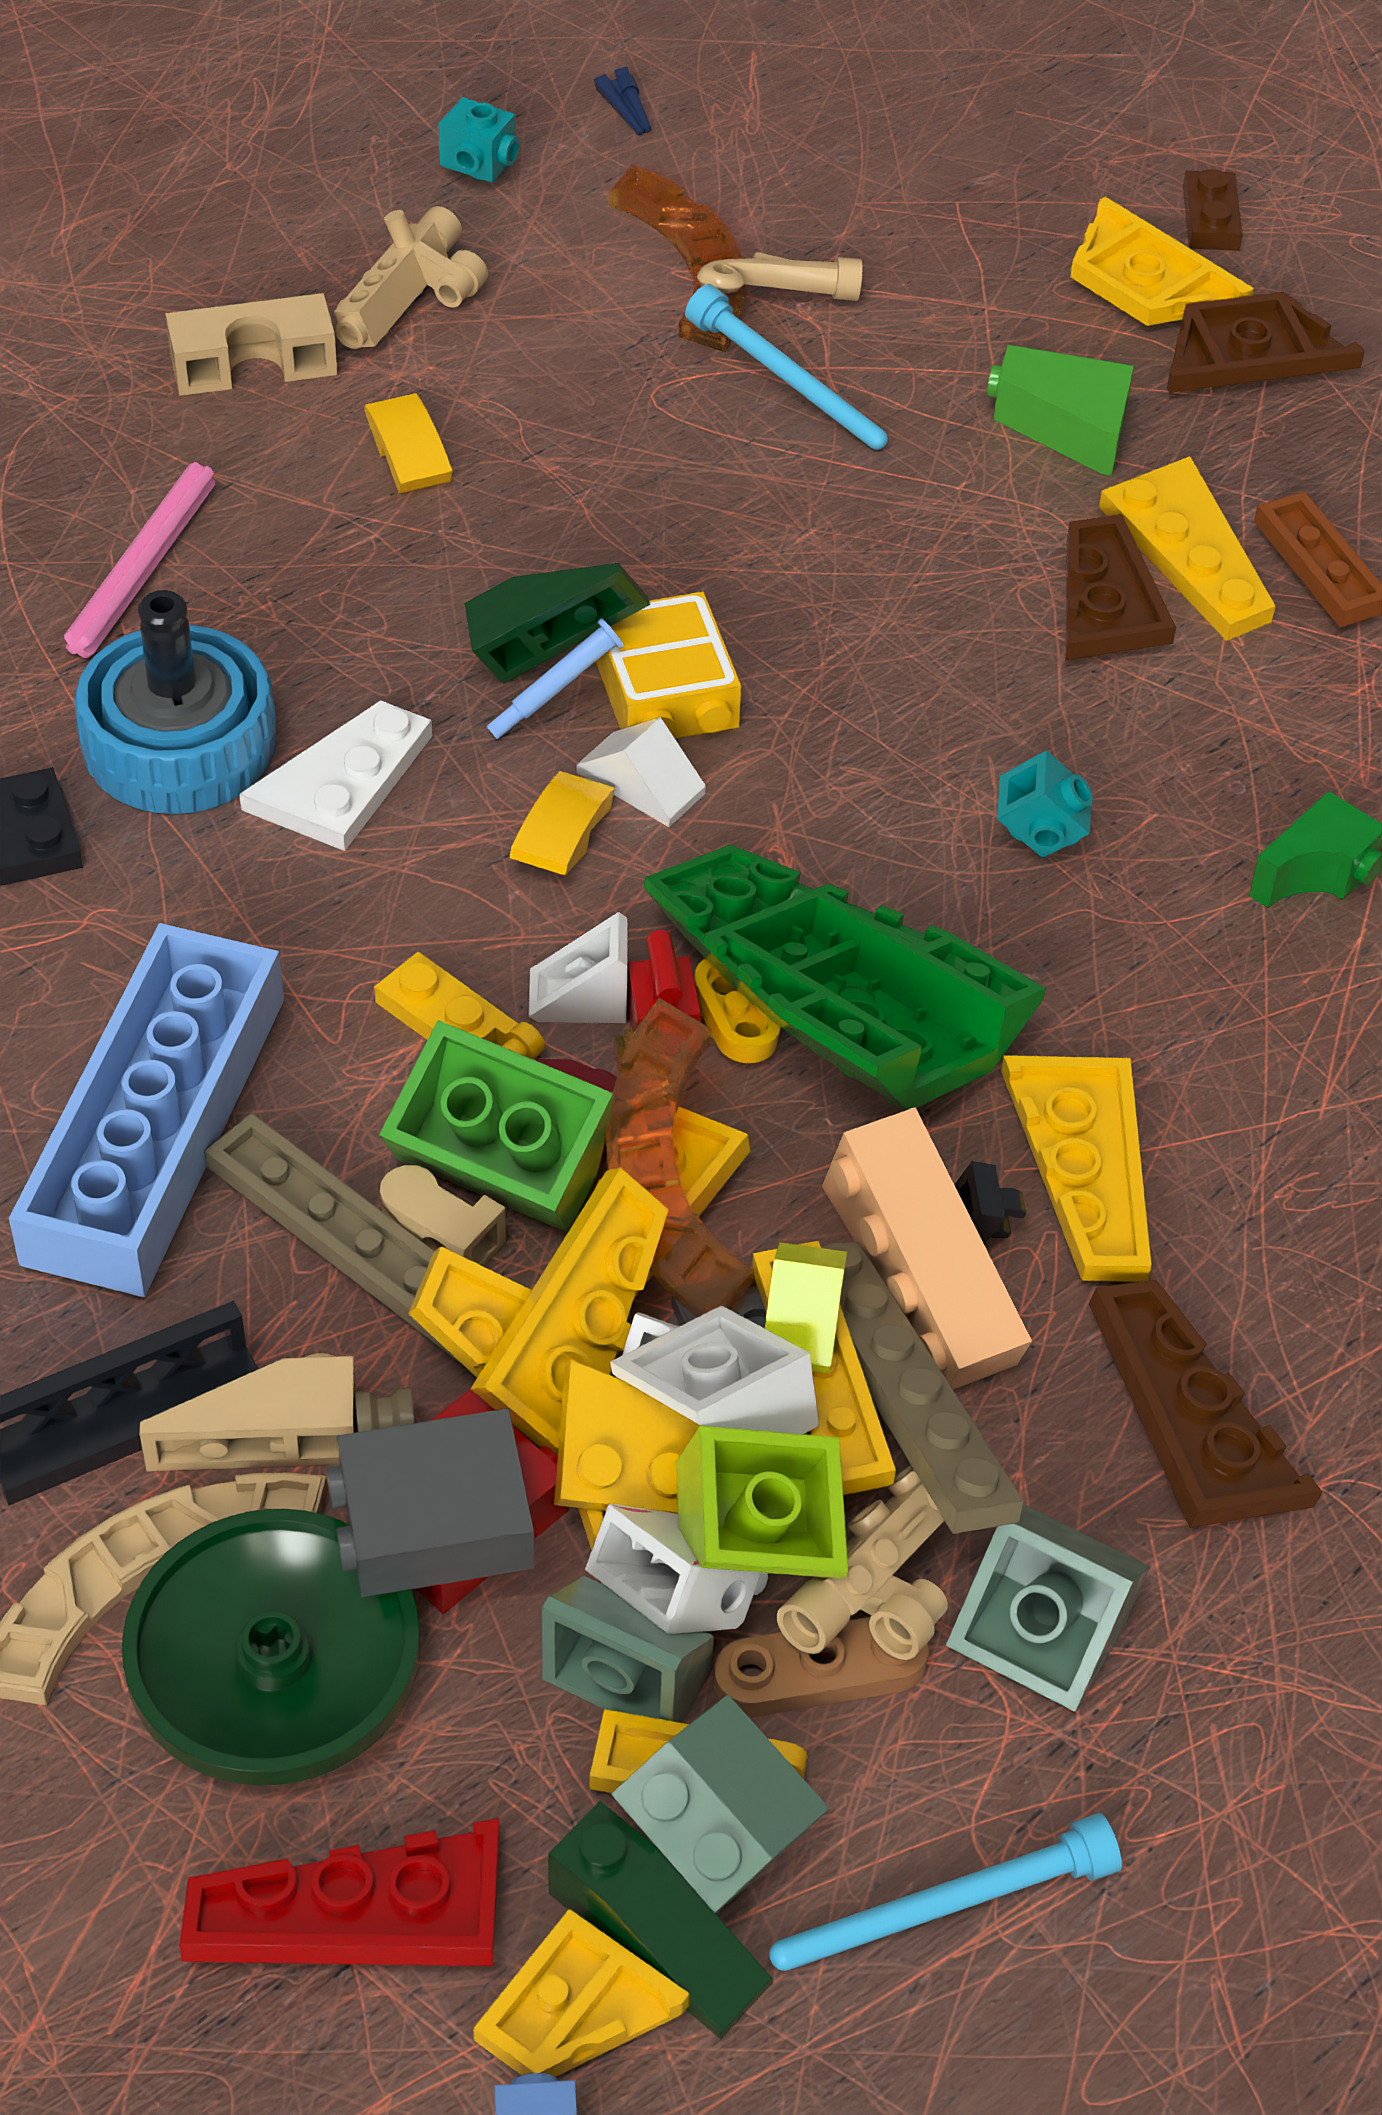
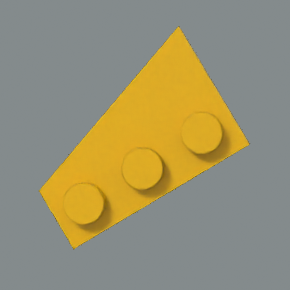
(466, 1307)

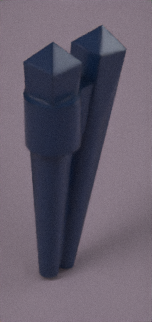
(623, 97)

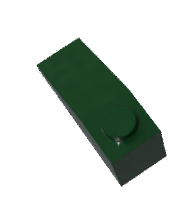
(546, 614)
(649, 1908)

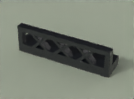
(75, 1436)

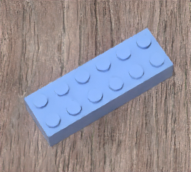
(148, 1110)

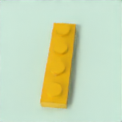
(842, 1402)

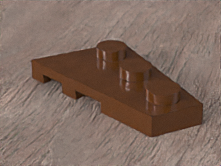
(1110, 592)

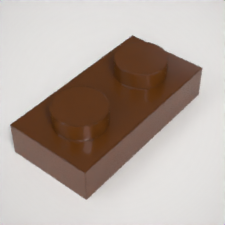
(1212, 210)

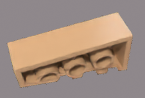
(925, 1246)

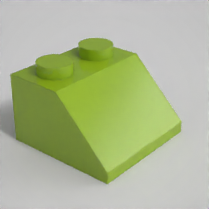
(763, 1502)

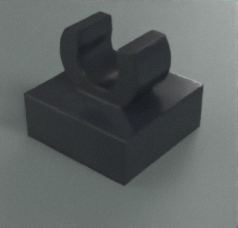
(988, 1202)

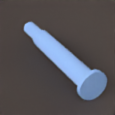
(556, 678)

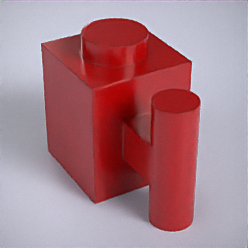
(661, 978)

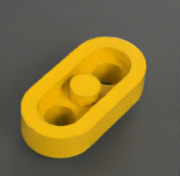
(735, 1022)

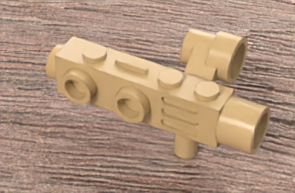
(402, 273)
(881, 1543)

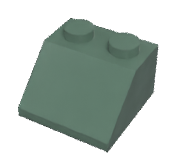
(1047, 1606)
(619, 1657)
(720, 1802)

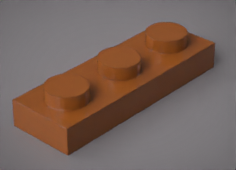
(1321, 558)

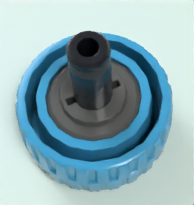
(175, 713)

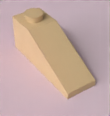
(263, 1419)

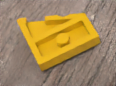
(576, 2002)

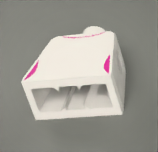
(670, 1584)

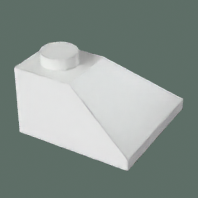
(726, 1375)

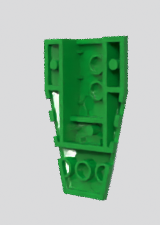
(846, 982)

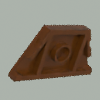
(1254, 342)

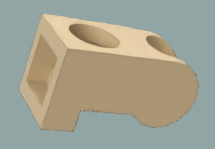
(440, 1218)

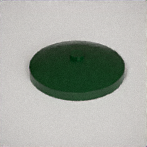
(263, 1653)

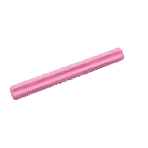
(139, 560)

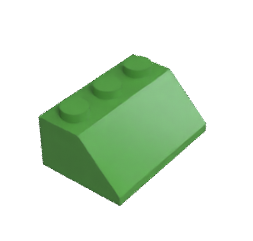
(501, 1125)

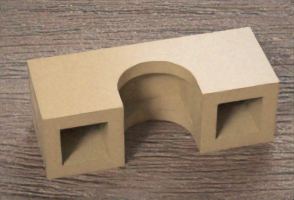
(284, 330)

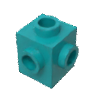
(478, 139)
(1044, 804)

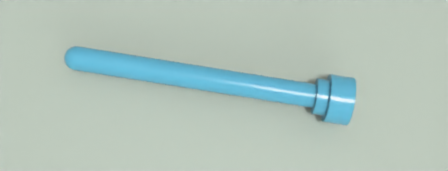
(711, 311)
(1084, 1850)

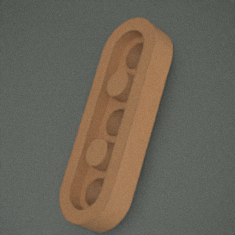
(797, 1682)

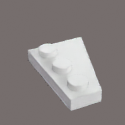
(343, 777)

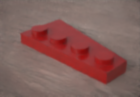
(372, 1908)

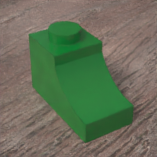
(1322, 851)

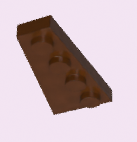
(1194, 1414)

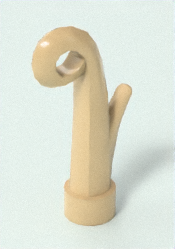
(837, 278)

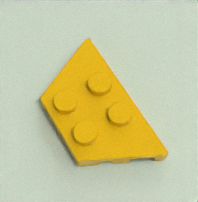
(1146, 268)

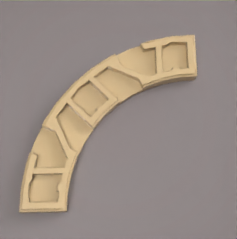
(112, 1563)

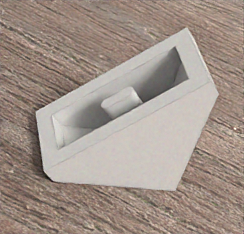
(646, 770)
(584, 978)

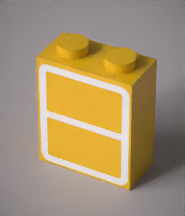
(672, 669)

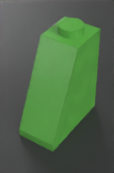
(1063, 402)

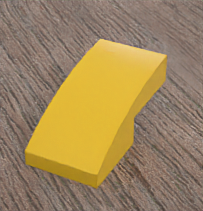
(409, 442)
(561, 823)

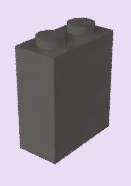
(432, 1503)

